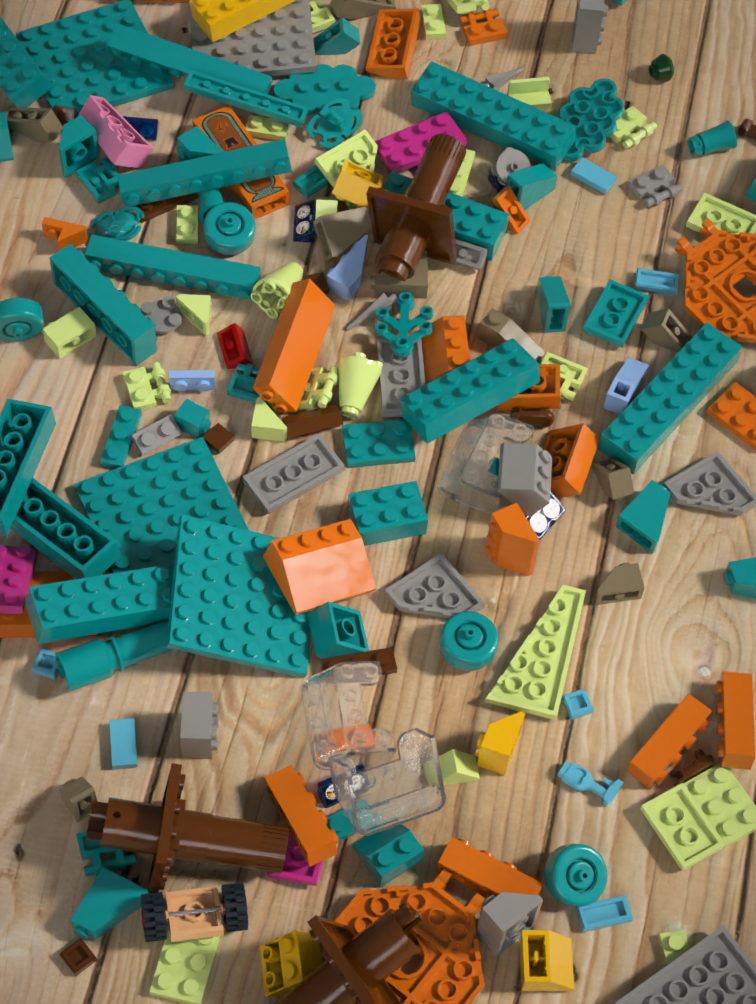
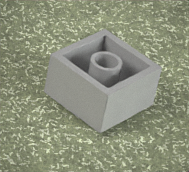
(199, 725)

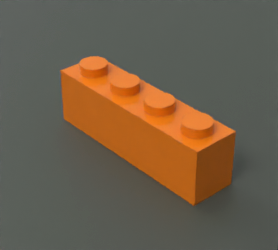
(736, 720)
(669, 741)
(301, 815)
(483, 872)

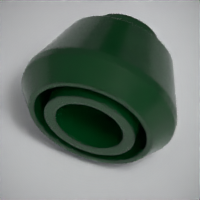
(662, 68)

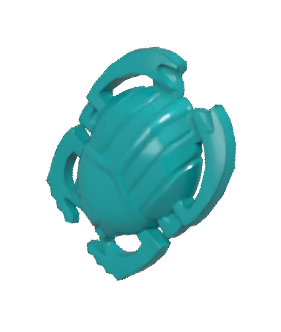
(335, 122)
(119, 225)

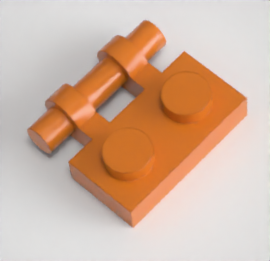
(485, 31)

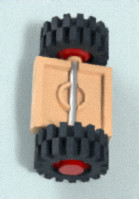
(194, 913)

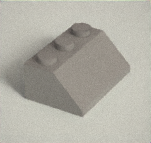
(588, 24)
(525, 476)
(505, 918)

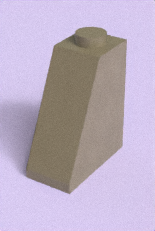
(340, 230)
(415, 285)

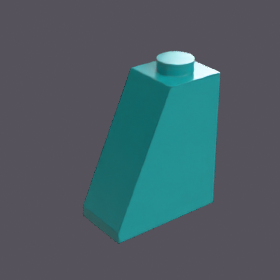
(532, 184)
(553, 304)
(645, 516)
(741, 577)
(106, 904)

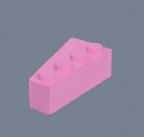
(115, 134)

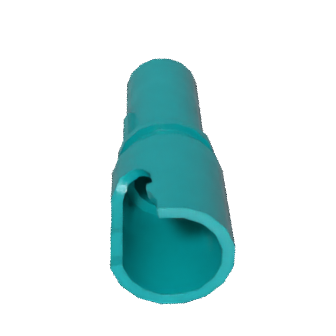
(99, 659)

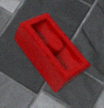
(234, 346)

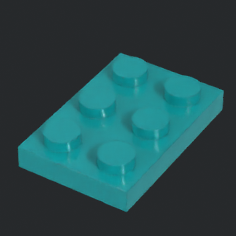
(616, 313)
(378, 443)

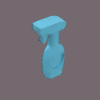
(582, 780)

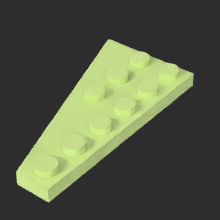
(540, 666)

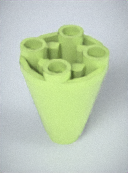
(272, 290)
(356, 381)

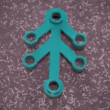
(404, 344)

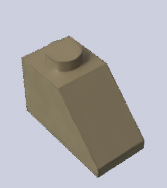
(666, 330)
(614, 478)
(621, 585)
(78, 797)

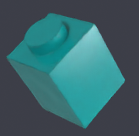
(193, 418)

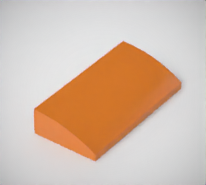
(393, 43)
(540, 396)

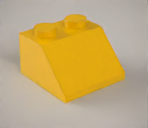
(354, 183)
(498, 743)

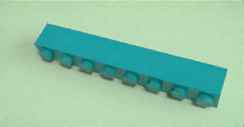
(180, 59)
(204, 173)
(172, 267)

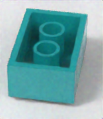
(388, 513)

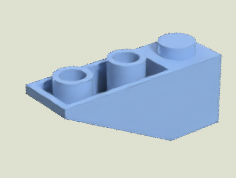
(348, 274)
(625, 385)

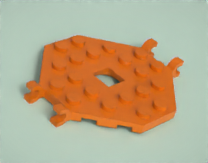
(710, 278)
(447, 936)

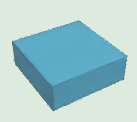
(45, 664)
(577, 704)

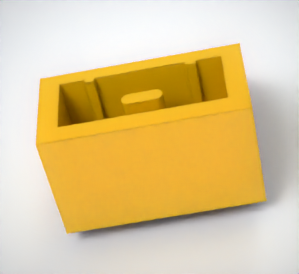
(288, 961)
(545, 961)

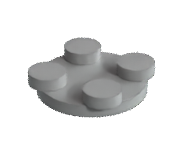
(509, 161)
(164, 314)

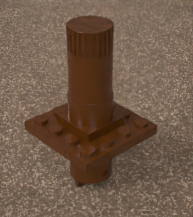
(418, 218)
(184, 834)
(359, 963)

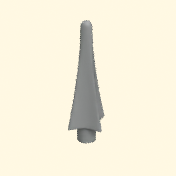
(500, 80)
(370, 313)

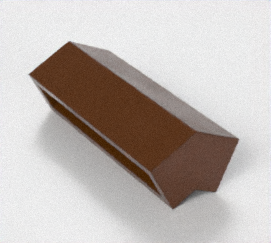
(312, 421)

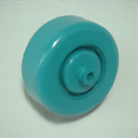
(229, 228)
(20, 319)
(469, 641)
(575, 874)

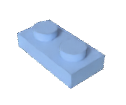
(192, 380)

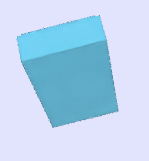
(593, 176)
(656, 281)
(123, 743)
(604, 914)

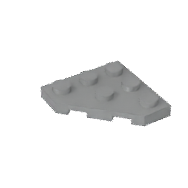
(712, 486)
(434, 591)

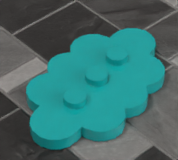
(326, 84)
(594, 114)

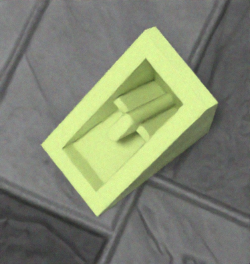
(325, 206)
(196, 309)
(267, 424)
(458, 767)

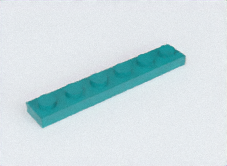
(246, 98)

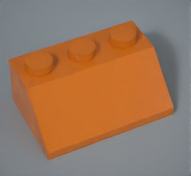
(445, 347)
(572, 455)
(512, 540)

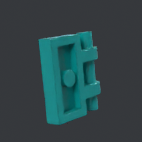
(96, 182)
(242, 385)
(92, 849)

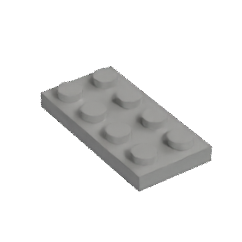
(398, 376)
(293, 473)

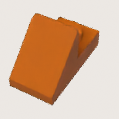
(508, 202)
(64, 232)

